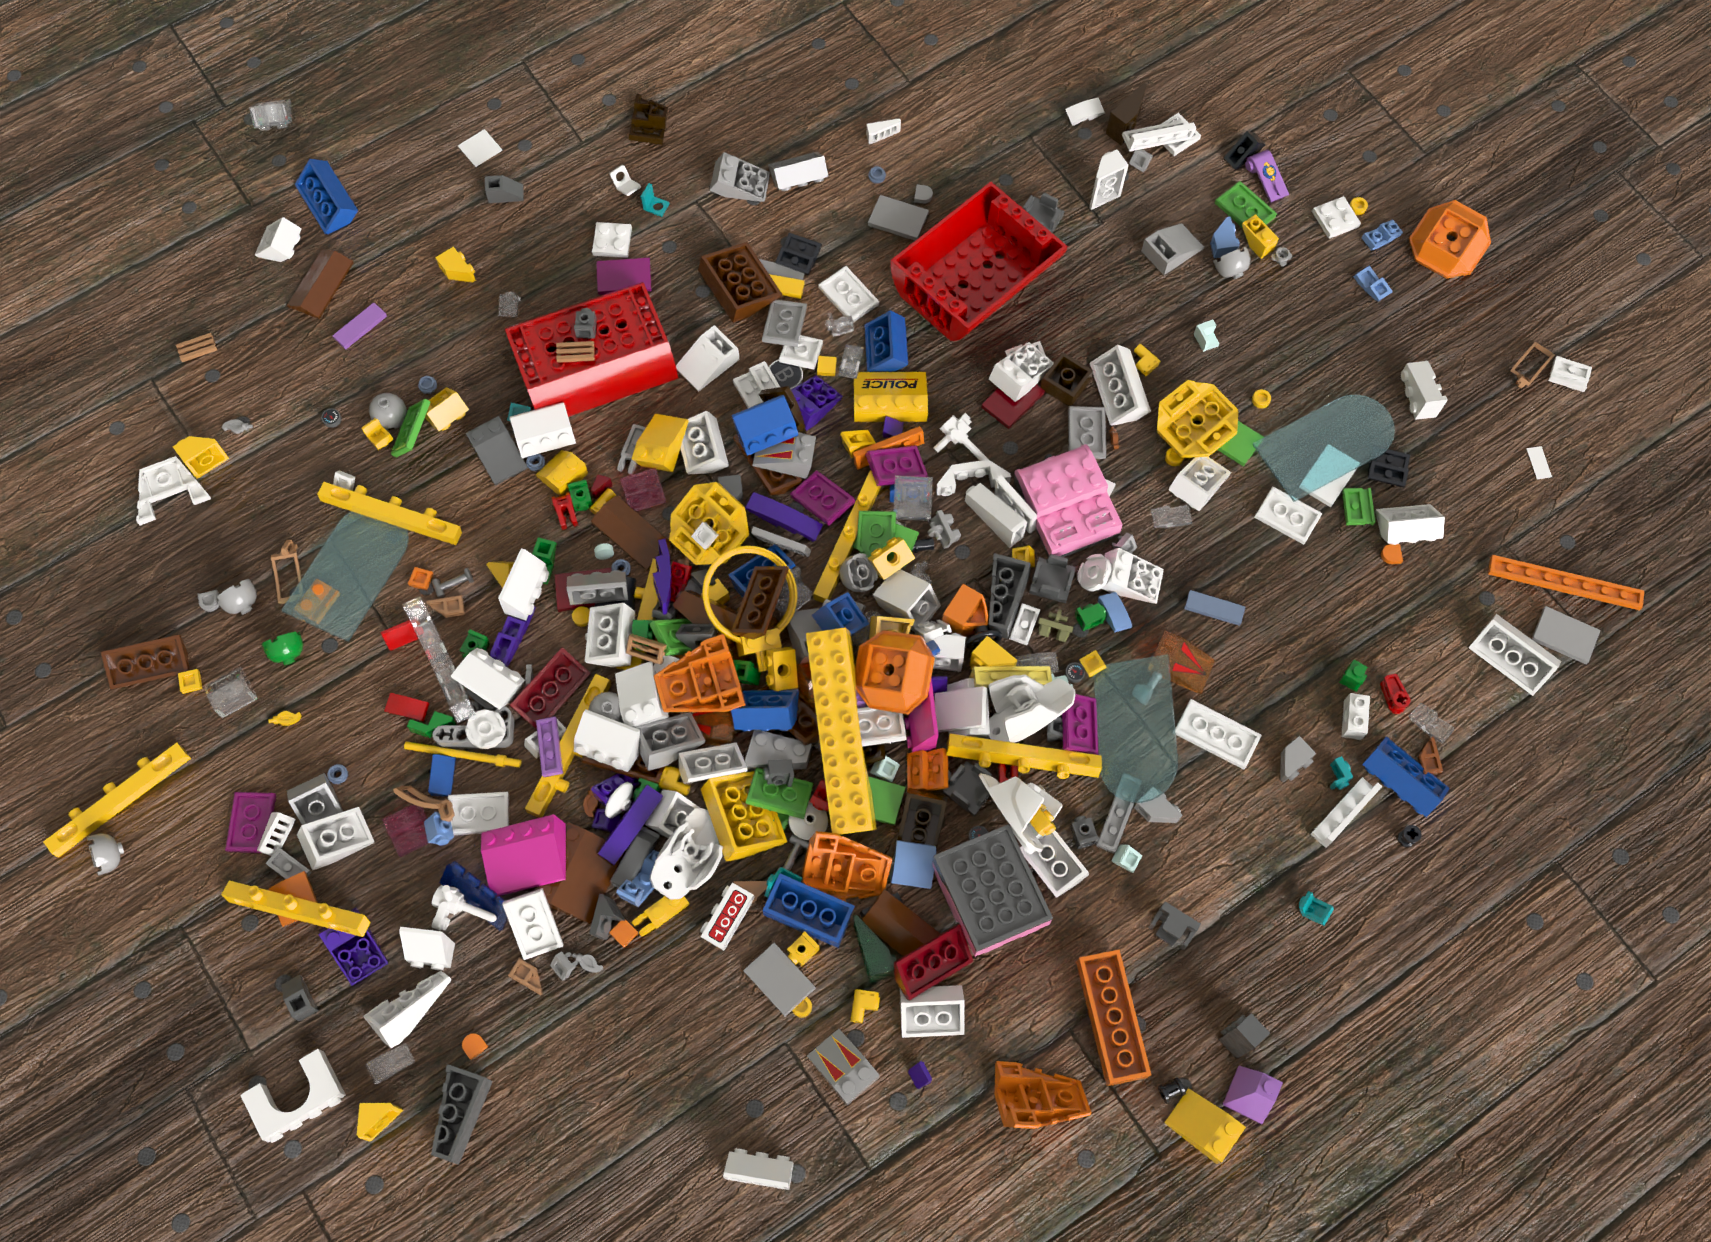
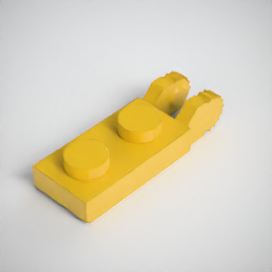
(660, 913)

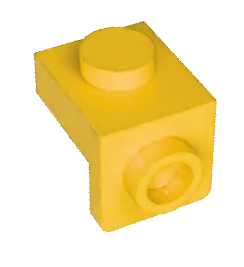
(377, 434)

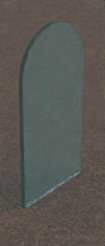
(1327, 444)
(352, 571)
(1136, 728)

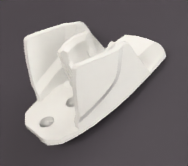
(1026, 706)
(1018, 805)
(691, 849)

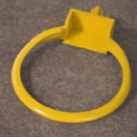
(772, 639)

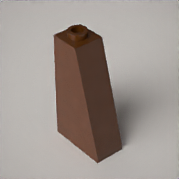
(692, 607)

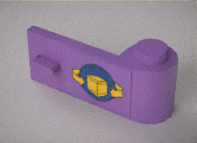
(1268, 173)

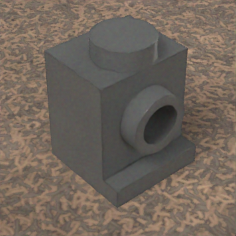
(585, 323)
(779, 772)
(1081, 838)

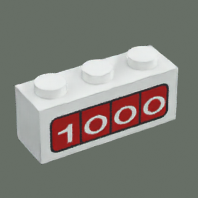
(727, 916)

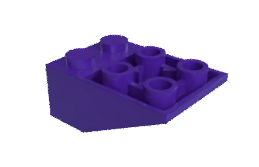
(815, 400)
(354, 954)

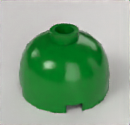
(284, 648)

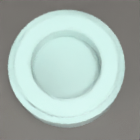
(604, 551)

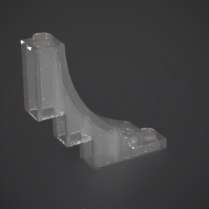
(439, 658)

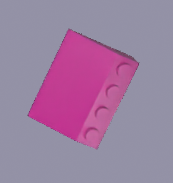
(923, 725)
(525, 854)

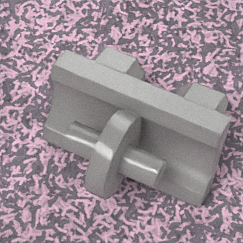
(941, 529)

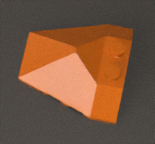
(701, 680)
(844, 867)
(1036, 1099)

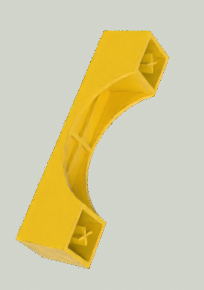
(839, 731)

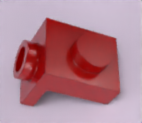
(819, 798)

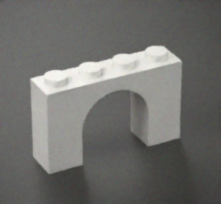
(324, 1092)

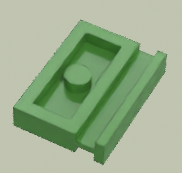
(1358, 506)

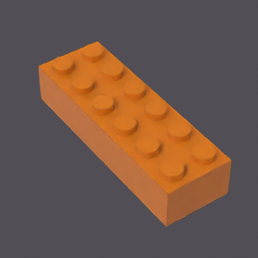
(1113, 1018)

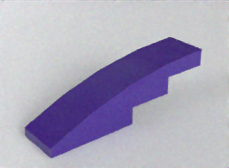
(783, 516)
(662, 577)
(510, 639)
(630, 824)

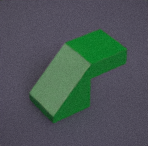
(545, 551)
(437, 719)

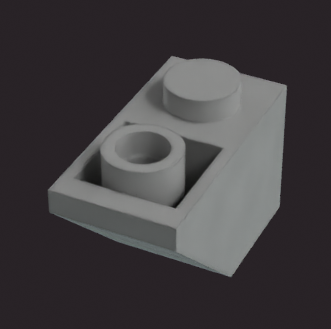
(1293, 757)
(1159, 810)

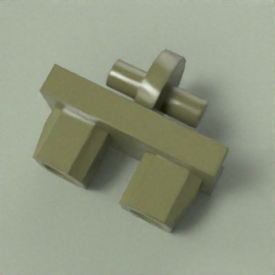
(1063, 630)

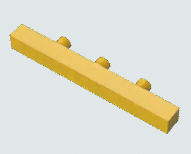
(390, 512)
(846, 541)
(649, 601)
(1024, 756)
(549, 785)
(116, 799)
(296, 908)

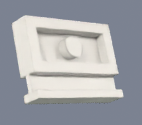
(1570, 374)
(931, 631)

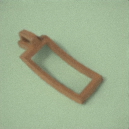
(1522, 380)
(282, 555)
(441, 805)

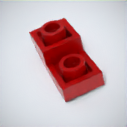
(679, 577)
(406, 707)

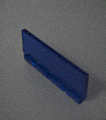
(474, 895)

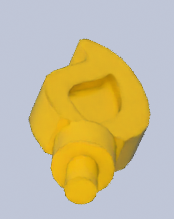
(286, 718)

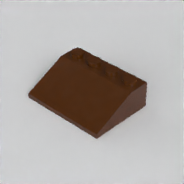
(738, 281)
(585, 875)

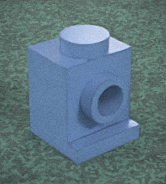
(437, 830)

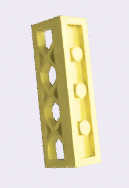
(985, 675)

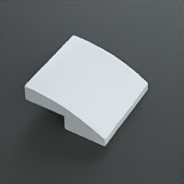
(753, 382)

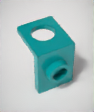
(649, 200)
(772, 879)

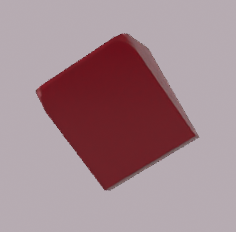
(600, 485)

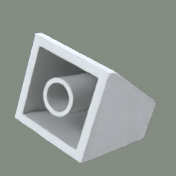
(907, 597)

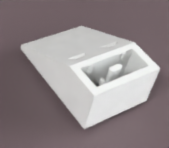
(707, 358)
(1020, 371)
(1133, 576)

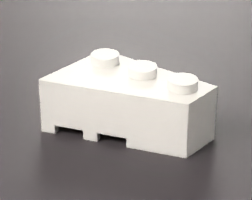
(1422, 390)

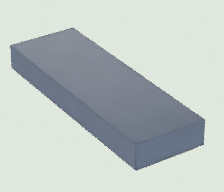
(1215, 607)

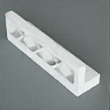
(1158, 135)
(1345, 812)

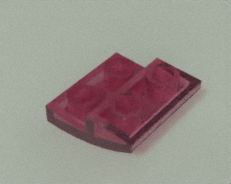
(643, 490)
(407, 829)

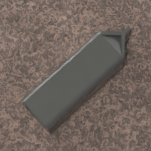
(634, 857)

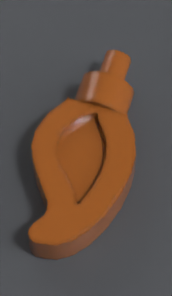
(1114, 438)
(590, 803)

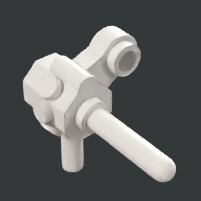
(956, 431)
(451, 901)

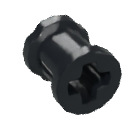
(1413, 832)
(1171, 1090)

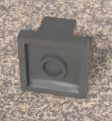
(1045, 210)
(1052, 578)
(967, 788)
(1174, 925)

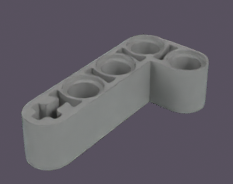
(456, 731)

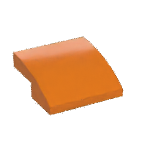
(927, 770)
(298, 887)

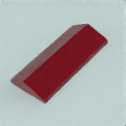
(550, 688)
(932, 962)

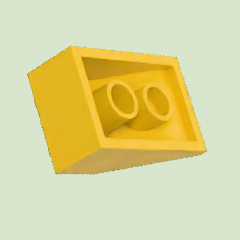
(660, 443)
(1205, 1126)

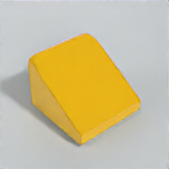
(1025, 554)

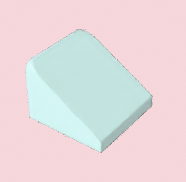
(885, 769)
(1126, 857)

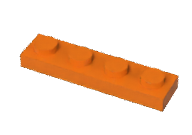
(909, 438)

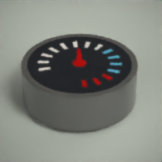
(331, 418)
(1075, 672)
(977, 831)

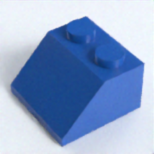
(841, 614)

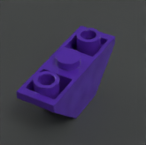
(605, 789)

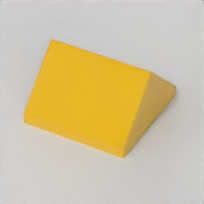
(374, 1118)

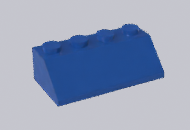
(325, 196)
(1406, 777)
(808, 910)

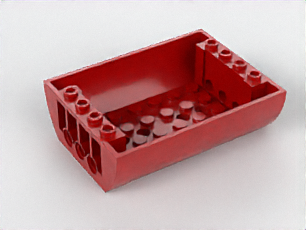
(955, 254)
(624, 361)

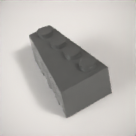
(1007, 590)
(1243, 1035)
(460, 1107)

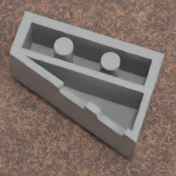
(769, 746)

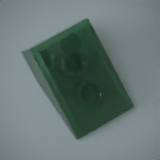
(875, 954)

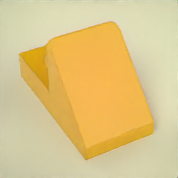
(856, 440)

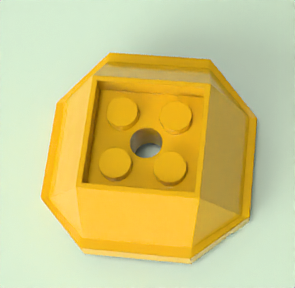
(1191, 403)
(705, 504)

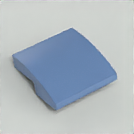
(913, 864)

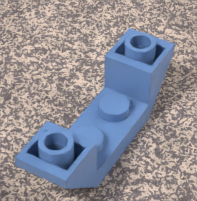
(639, 889)

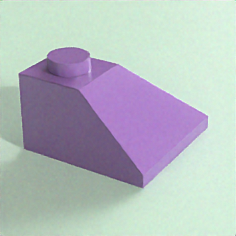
(1252, 1093)

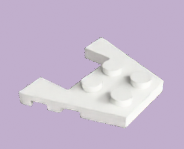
(164, 481)

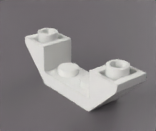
(947, 484)

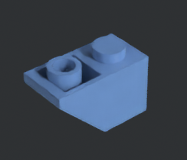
(1224, 239)

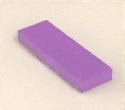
(359, 326)
(549, 747)

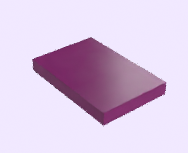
(622, 273)
(895, 462)
(822, 497)
(1080, 726)
(248, 821)

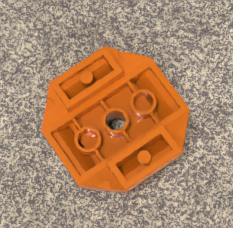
(1448, 257)
(911, 675)

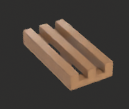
(196, 344)
(575, 349)
(659, 660)

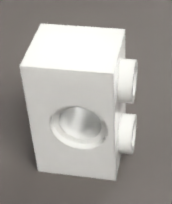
(1355, 716)

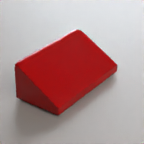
(399, 635)

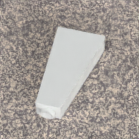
(996, 514)

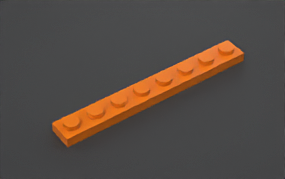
(1566, 582)

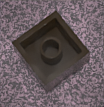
(1066, 379)

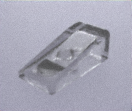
(389, 1063)

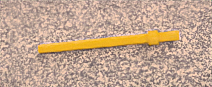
(499, 760)

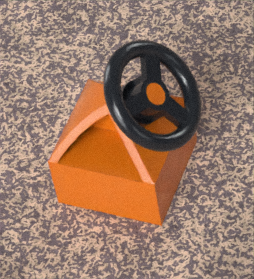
(969, 616)

